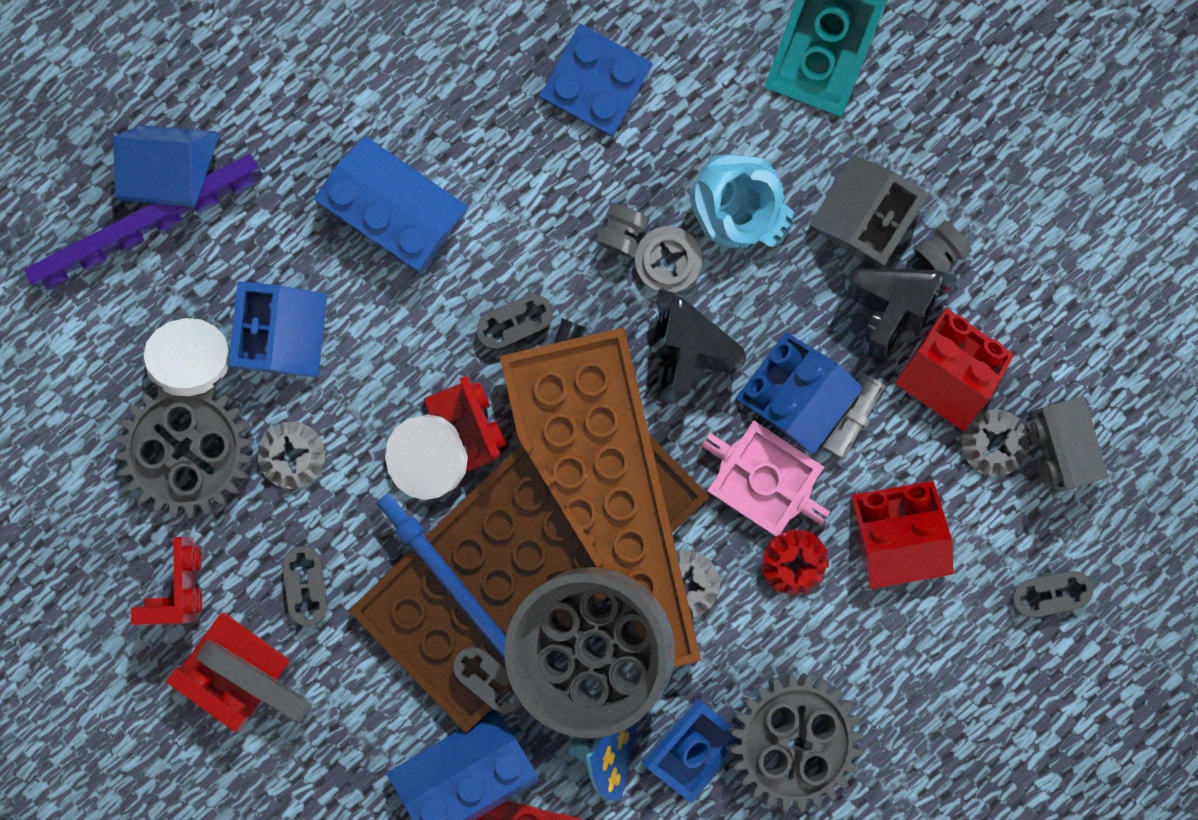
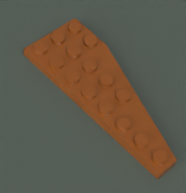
(592, 446)

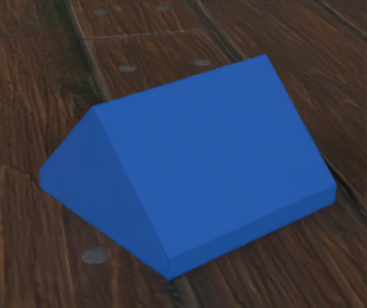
(162, 164)
(691, 750)

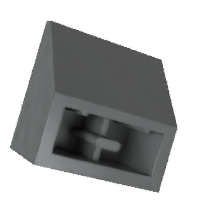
(868, 210)
(1067, 445)

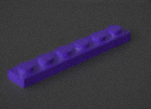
(128, 231)

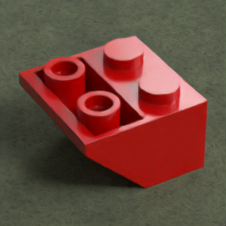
(955, 369)
(903, 534)

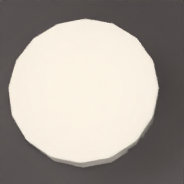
(186, 357)
(426, 457)

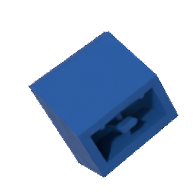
(277, 329)
(799, 392)

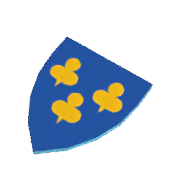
(607, 761)

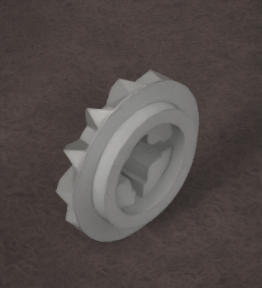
(676, 241)
(975, 443)
(307, 466)
(705, 575)

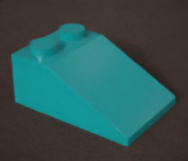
(824, 51)

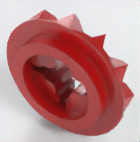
(785, 548)

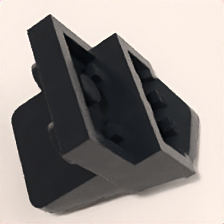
(899, 300)
(687, 344)

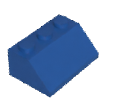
(391, 204)
(464, 773)

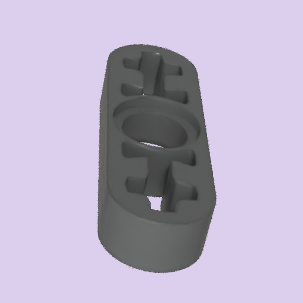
(253, 680)

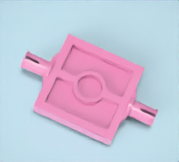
(765, 479)

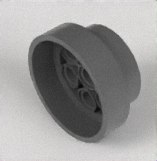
(560, 695)

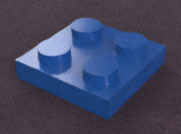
(596, 80)

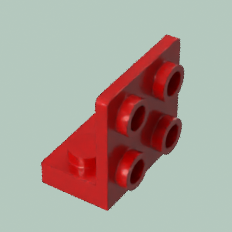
(464, 409)
(186, 599)
(216, 693)

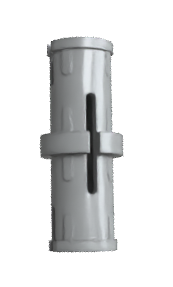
(855, 417)

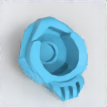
(740, 202)

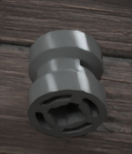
(622, 230)
(942, 248)

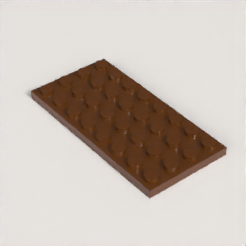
(502, 548)

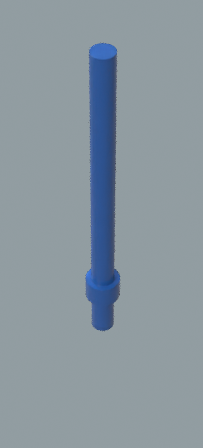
(409, 532)

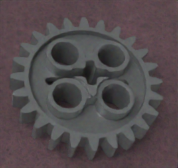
(161, 479)
(758, 737)

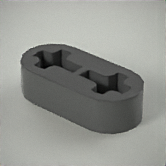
(511, 312)
(315, 583)
(1050, 584)
(480, 686)

